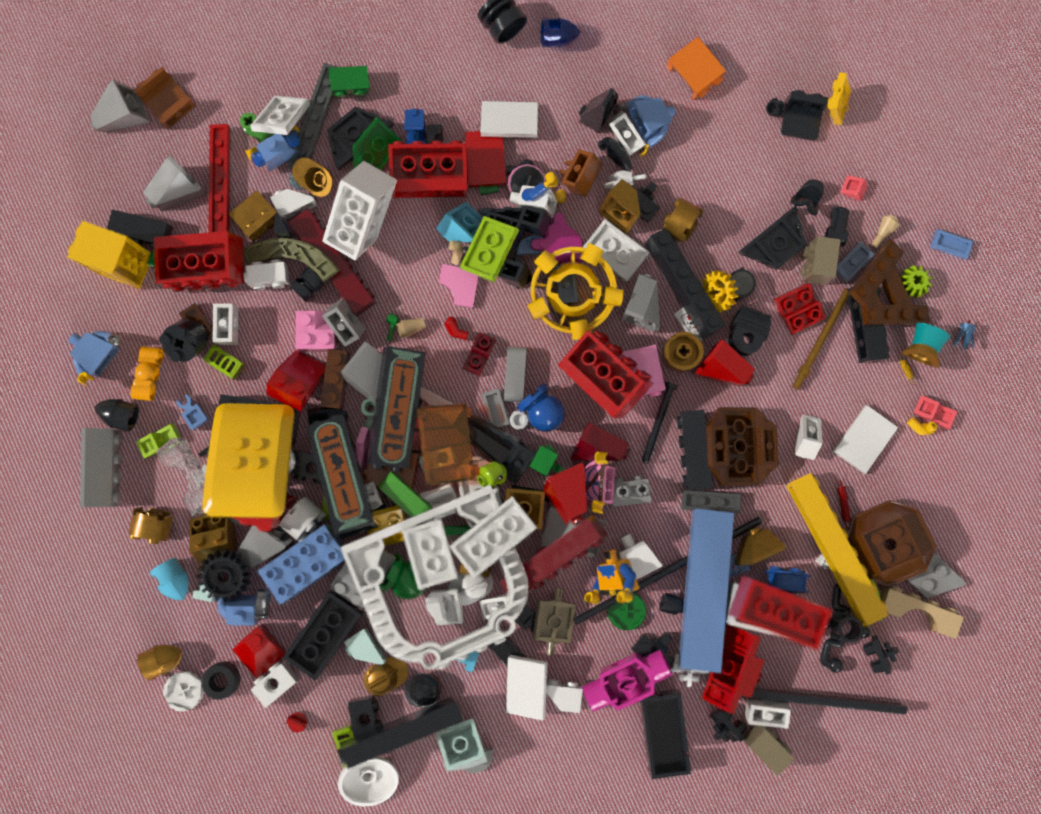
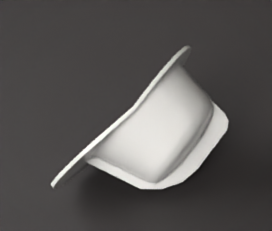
(472, 588)

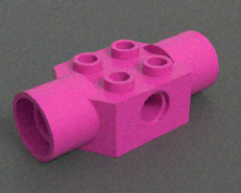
(627, 681)

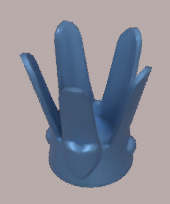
(968, 331)

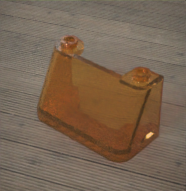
(446, 444)

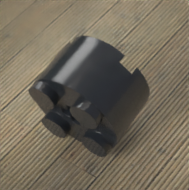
(184, 340)

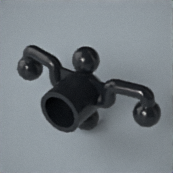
(857, 631)

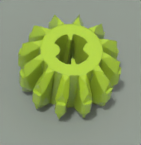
(920, 276)

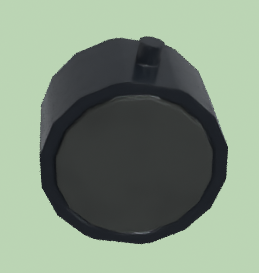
(744, 281)

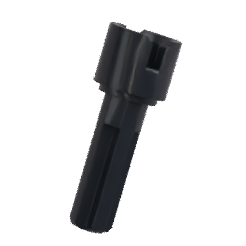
(671, 604)

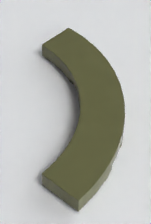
(293, 249)

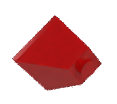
(259, 651)

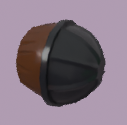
(423, 690)

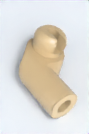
(457, 249)

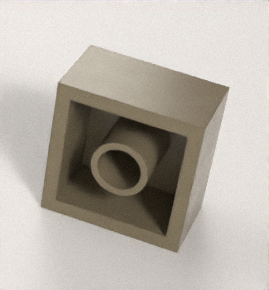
(820, 260)
(768, 749)

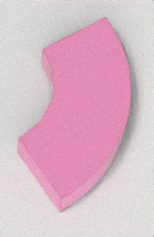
(362, 446)

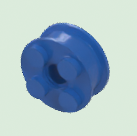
(788, 581)

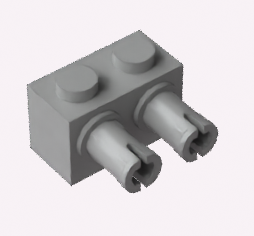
(631, 492)

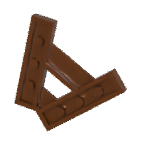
(883, 271)

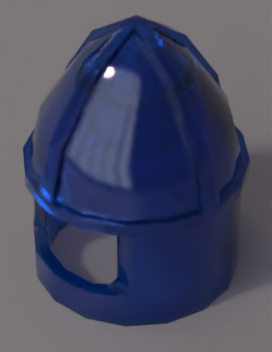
(558, 32)

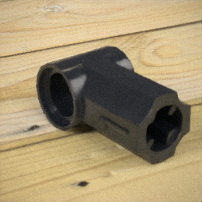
(838, 225)

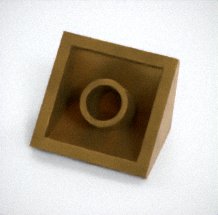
(531, 502)

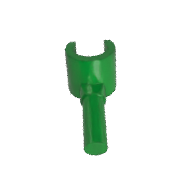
(393, 320)

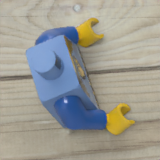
(275, 150)

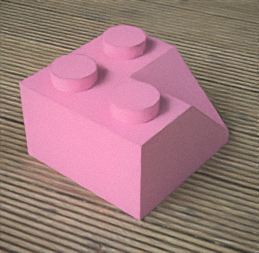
(314, 333)

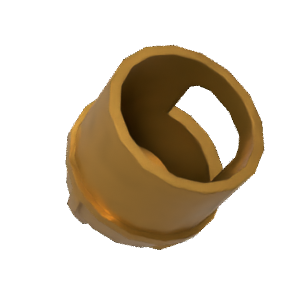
(158, 660)

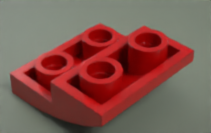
(799, 308)

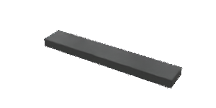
(314, 117)

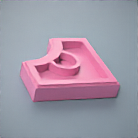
(460, 283)

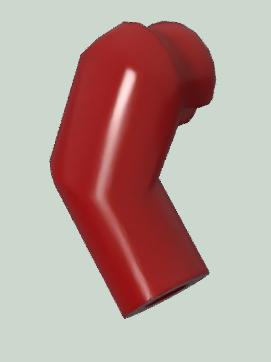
(453, 330)

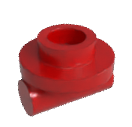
(297, 722)

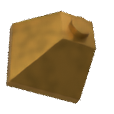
(621, 206)
(758, 546)

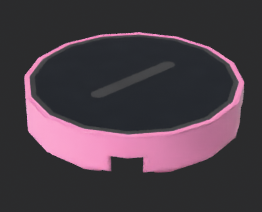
(525, 175)

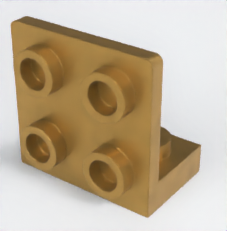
(254, 216)

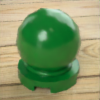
(401, 580)

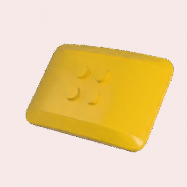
(248, 461)

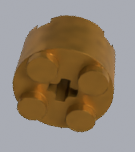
(683, 219)
(690, 345)
(150, 525)

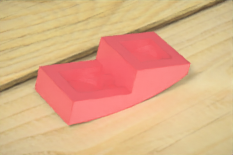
(933, 411)

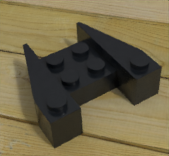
(524, 219)

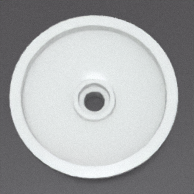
(368, 782)

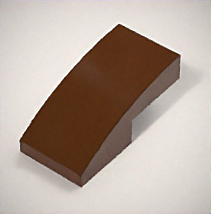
(195, 314)

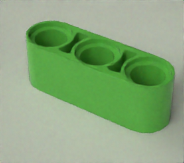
(404, 495)

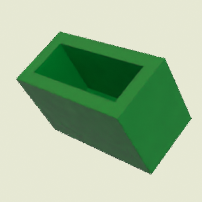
(348, 81)

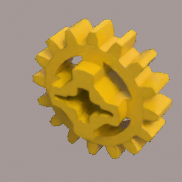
(721, 282)

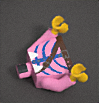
(599, 483)

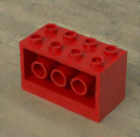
(431, 182)
(199, 261)
(589, 366)
(780, 613)

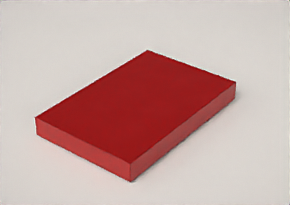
(485, 160)

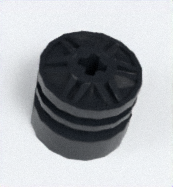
(502, 19)

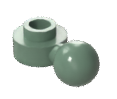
(364, 408)

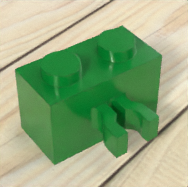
(545, 461)

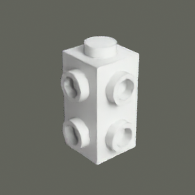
(266, 275)

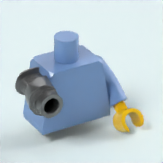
(246, 609)

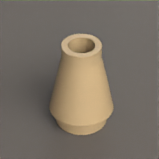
(409, 327)

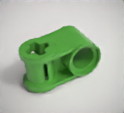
(249, 118)

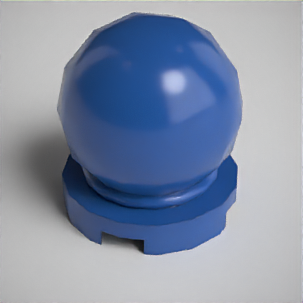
(544, 410)

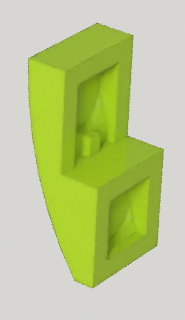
(152, 442)

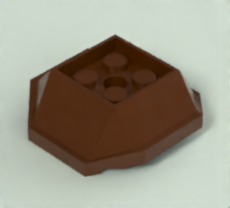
(755, 443)
(891, 521)

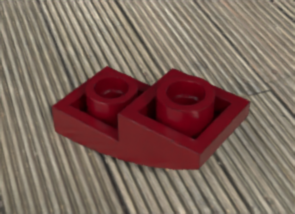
(479, 354)

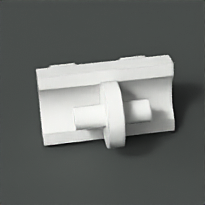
(688, 677)

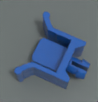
(415, 125)

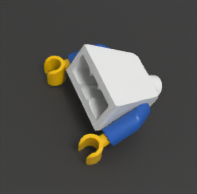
(540, 195)

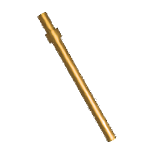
(804, 370)

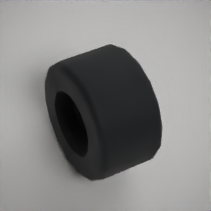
(209, 686)

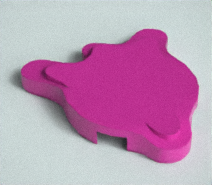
(559, 236)

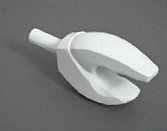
(625, 175)

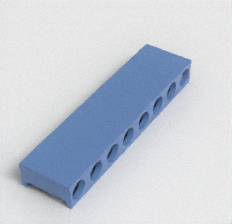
(706, 590)

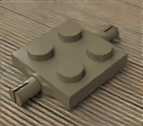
(554, 621)

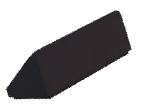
(281, 228)

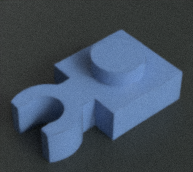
(193, 415)

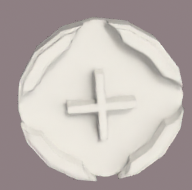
(183, 691)

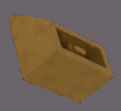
(210, 534)

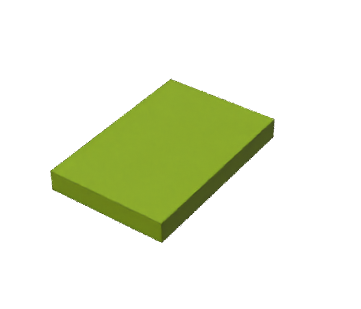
(489, 249)

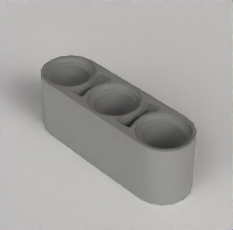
(515, 374)

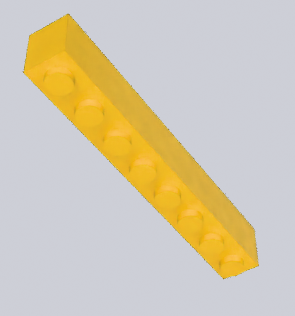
(836, 550)

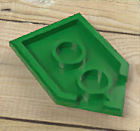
(373, 145)

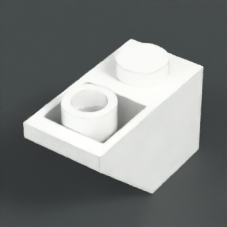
(565, 696)

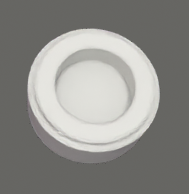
(519, 420)

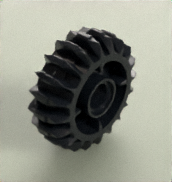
(216, 584)

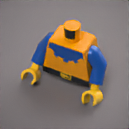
(613, 578)

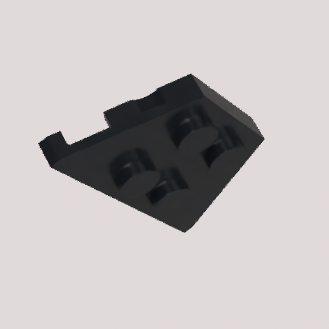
(347, 131)
(777, 242)

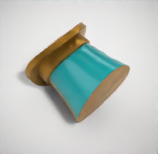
(927, 344)

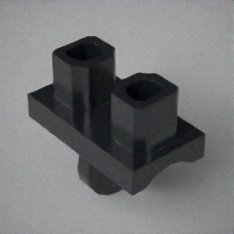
(881, 664)
(724, 727)

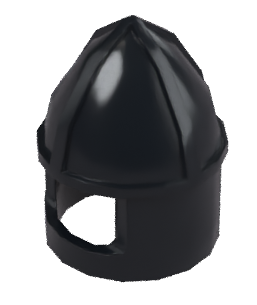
(116, 413)

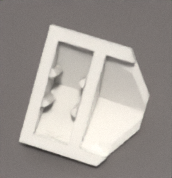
(445, 606)

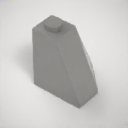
(171, 186)
(643, 304)
(262, 545)

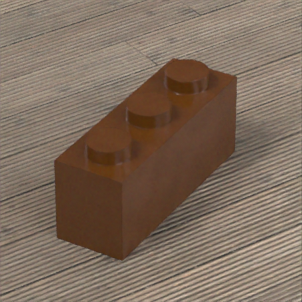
(334, 382)

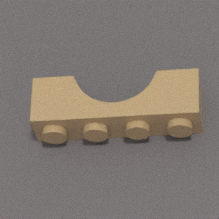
(941, 620)

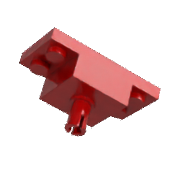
(738, 672)

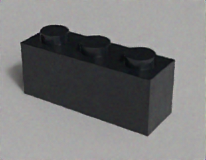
(138, 228)

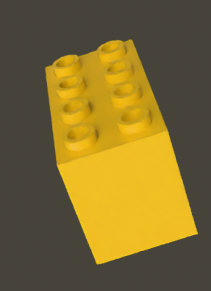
(109, 254)

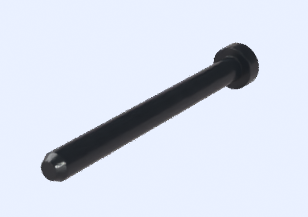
(658, 421)

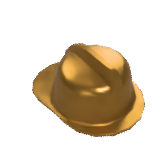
(313, 177)
(385, 677)

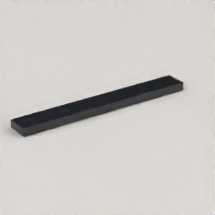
(831, 701)

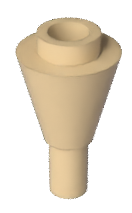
(887, 226)

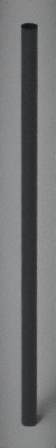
(658, 575)

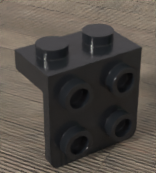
(803, 115)

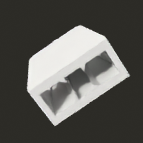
(639, 555)

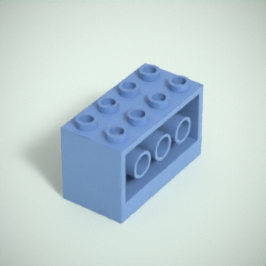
(303, 564)

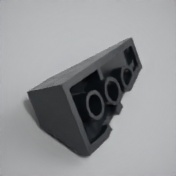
(598, 110)

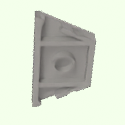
(937, 579)

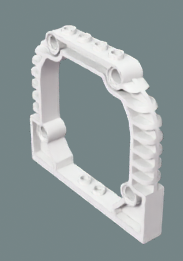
(364, 556)

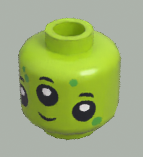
(492, 474)

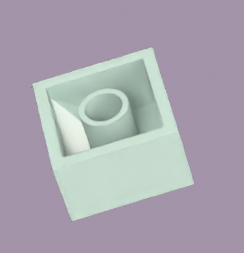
(461, 746)

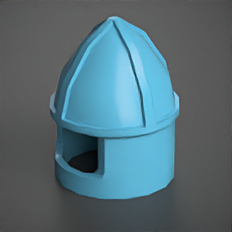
(172, 579)

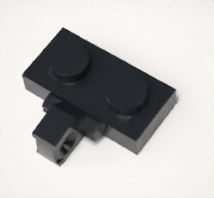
(645, 198)
(645, 646)

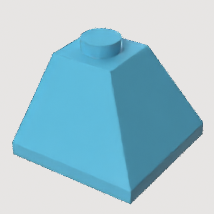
(460, 223)

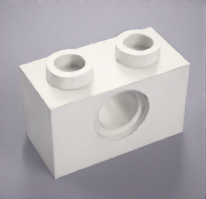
(225, 324)
(266, 692)
(767, 713)

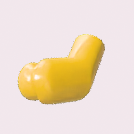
(922, 428)

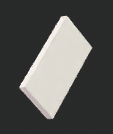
(493, 537)

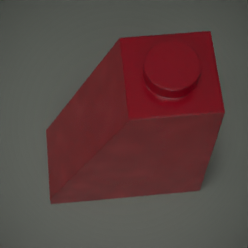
(598, 440)

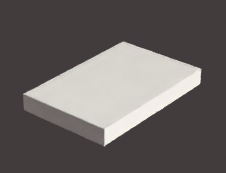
(280, 115)
(509, 119)
(619, 249)
(865, 439)
(429, 554)
(526, 687)

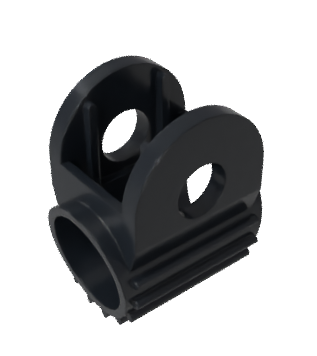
(753, 325)

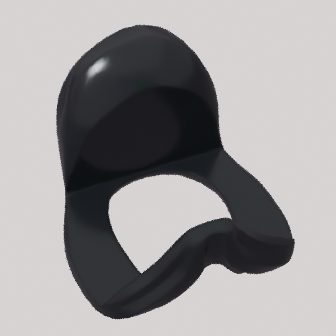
(812, 193)

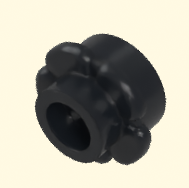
(771, 107)

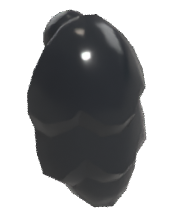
(615, 152)

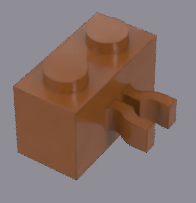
(581, 172)

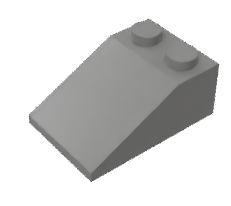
(345, 585)

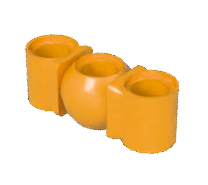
(147, 373)

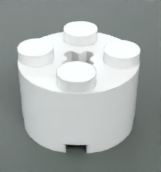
(302, 519)

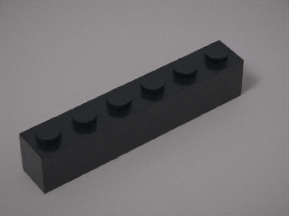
(684, 284)

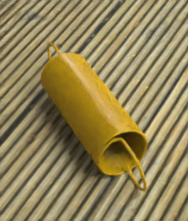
(906, 369)

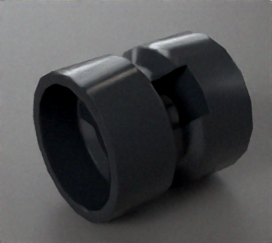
(307, 284)

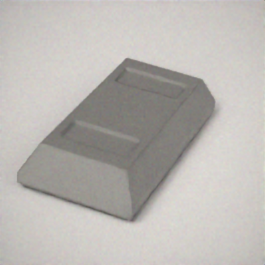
(495, 408)

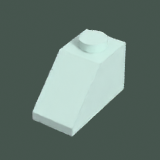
(364, 648)

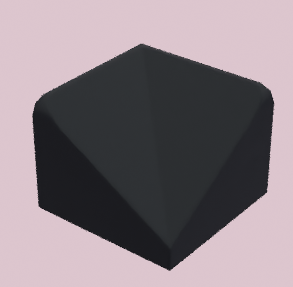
(434, 133)

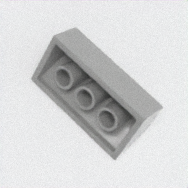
(100, 467)

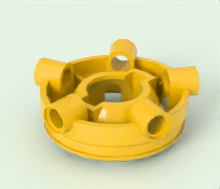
(610, 297)

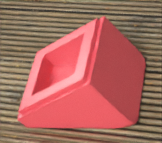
(854, 187)

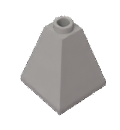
(118, 109)

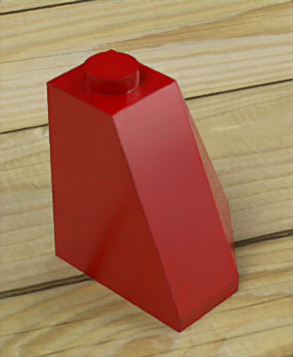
(725, 366)
(568, 494)

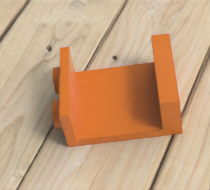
(697, 67)

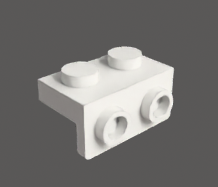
(440, 496)

